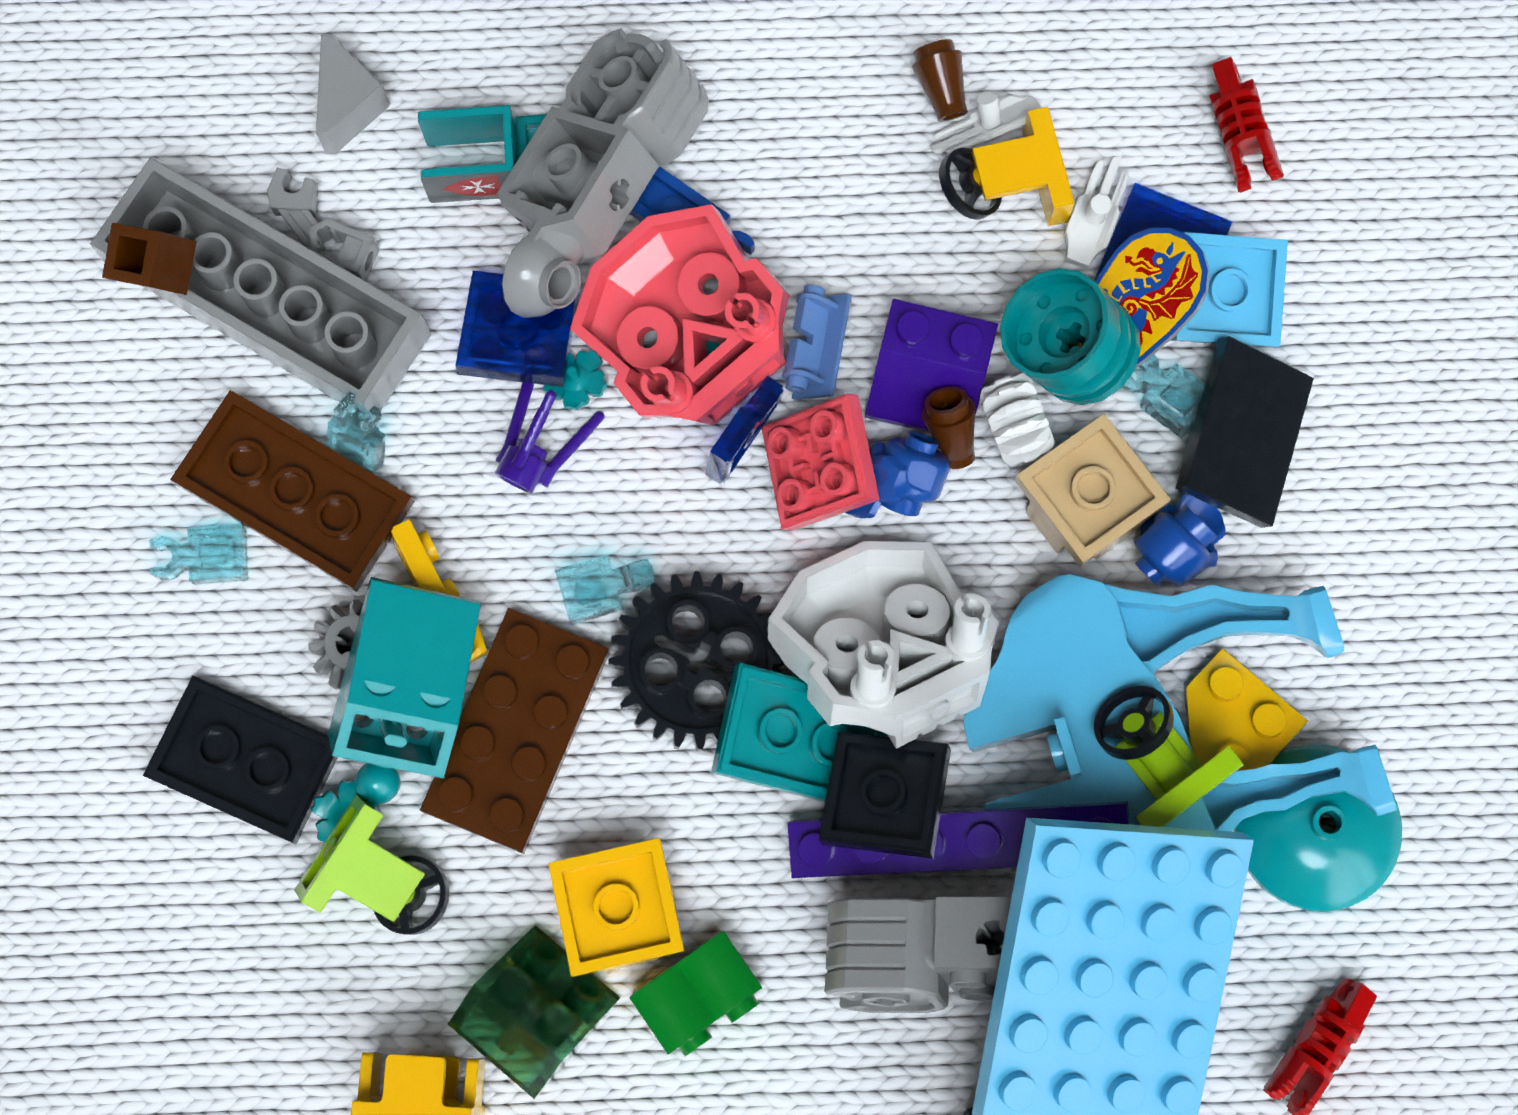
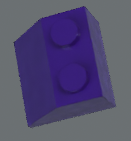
(924, 353)

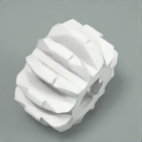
(1017, 420)

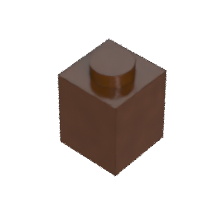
(149, 258)

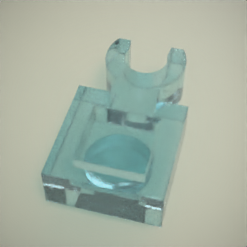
(1168, 396)
(356, 434)
(210, 555)

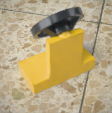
(1012, 169)

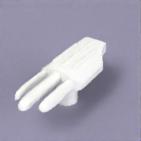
(987, 122)
(1094, 217)

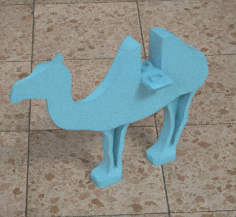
(1087, 640)

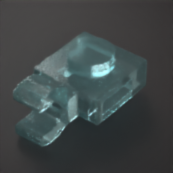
(594, 587)

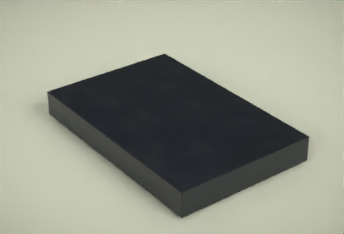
(1244, 432)
(242, 759)

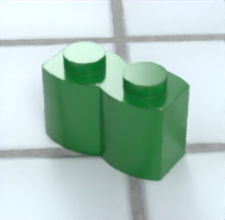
(696, 994)

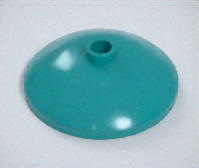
(1316, 868)

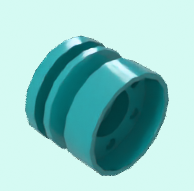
(1049, 321)

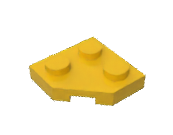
(1237, 710)

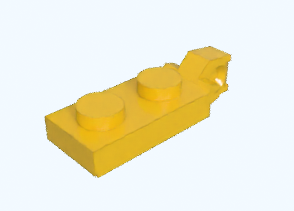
(417, 556)

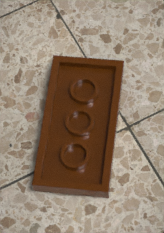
(292, 490)
(516, 730)

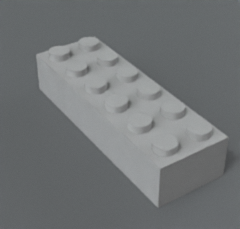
(275, 291)

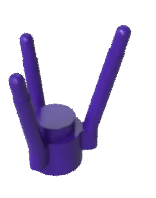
(523, 461)

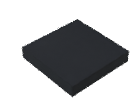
(885, 795)

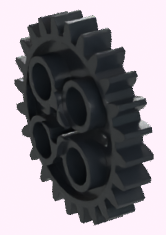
(722, 618)

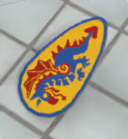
(1160, 281)

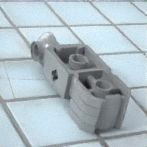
(592, 161)
(910, 950)

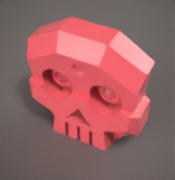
(657, 285)

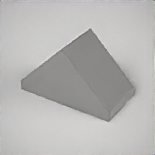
(346, 96)

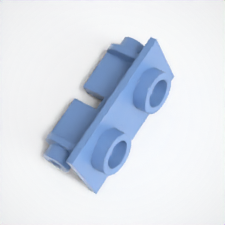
(815, 359)

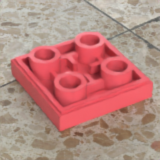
(820, 462)

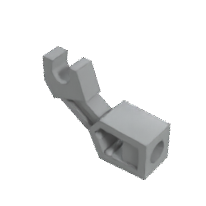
(299, 210)

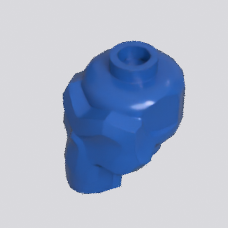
(906, 474)
(1180, 541)

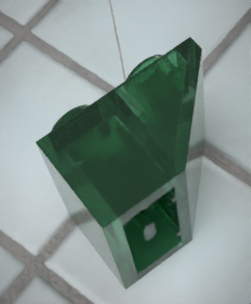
(532, 1012)

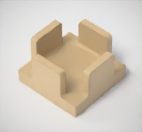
(1090, 492)

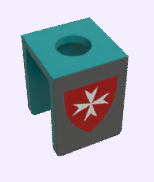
(468, 127)

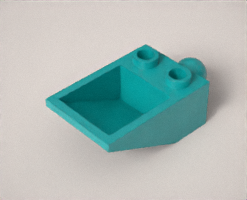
(403, 670)

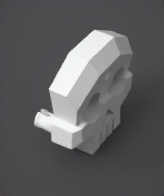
(901, 668)

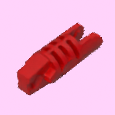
(1242, 124)
(1321, 1047)

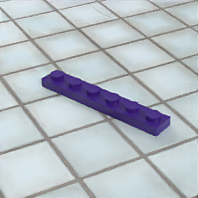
(963, 841)

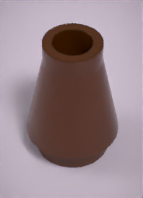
(941, 77)
(951, 422)

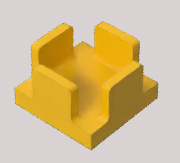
(616, 908)
(418, 1085)

